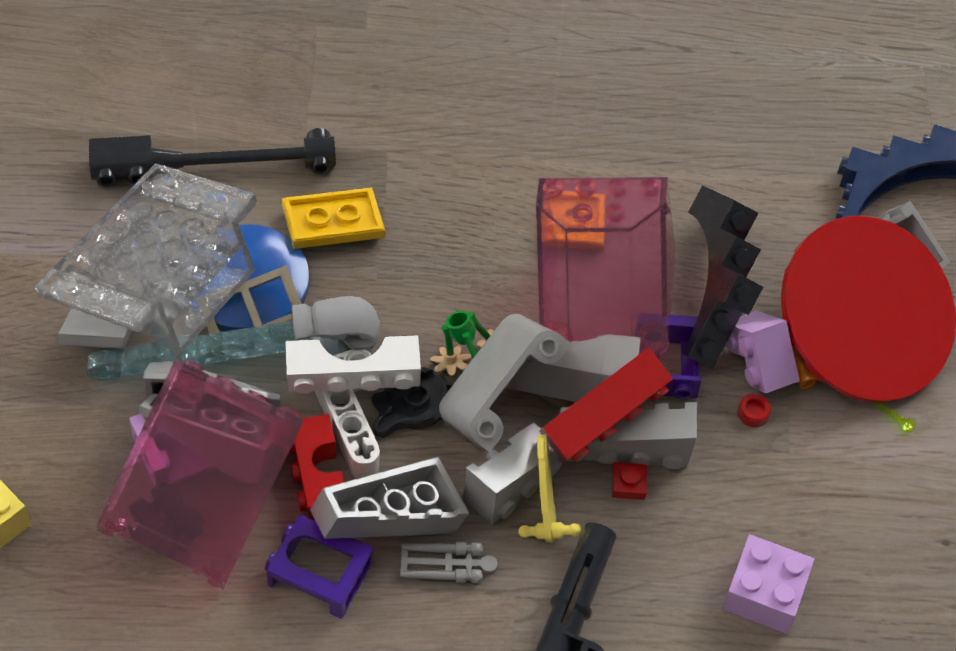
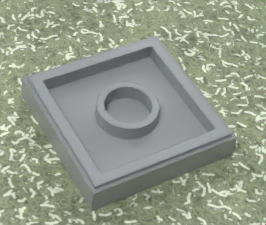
(90, 331)

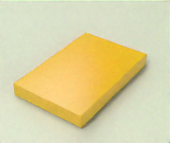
(333, 218)

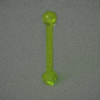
(907, 424)

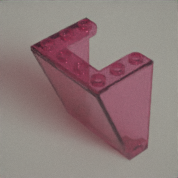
(200, 471)

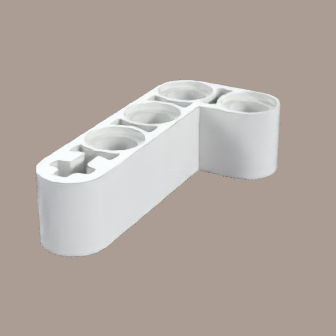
(351, 418)

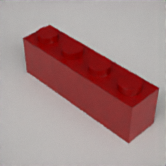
(606, 405)

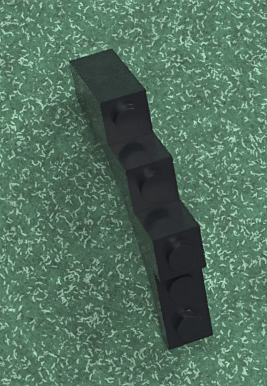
(729, 262)

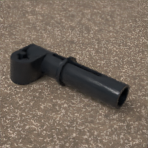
(592, 552)

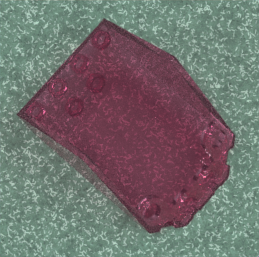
(606, 258)

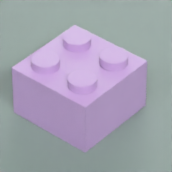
(768, 584)

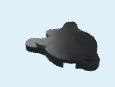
(410, 407)

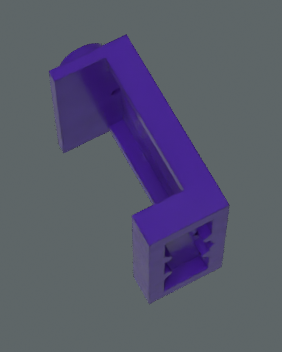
(688, 383)
(336, 595)

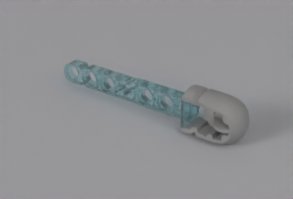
(335, 322)

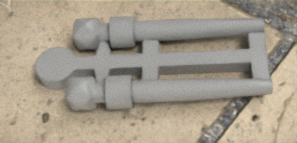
(487, 564)

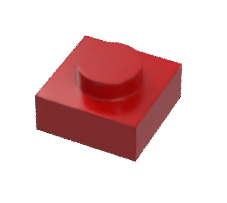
(629, 480)

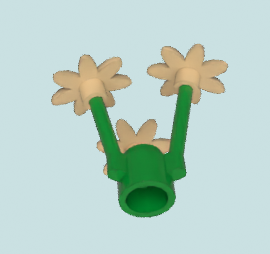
(461, 328)

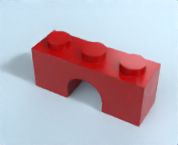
(313, 445)

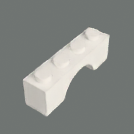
(315, 369)

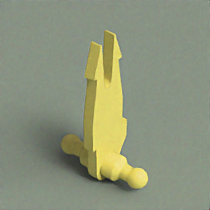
(549, 528)

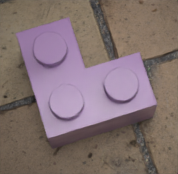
(766, 350)

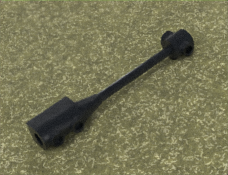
(134, 156)

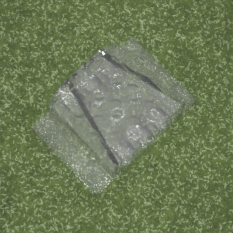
(159, 258)

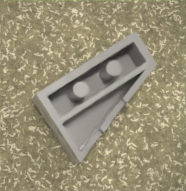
(506, 476)

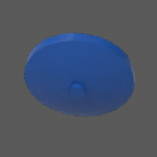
(268, 251)

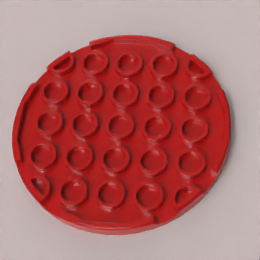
(868, 309)

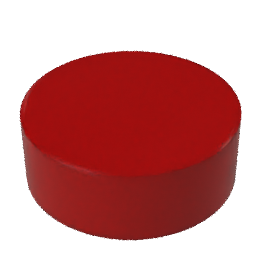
(754, 410)

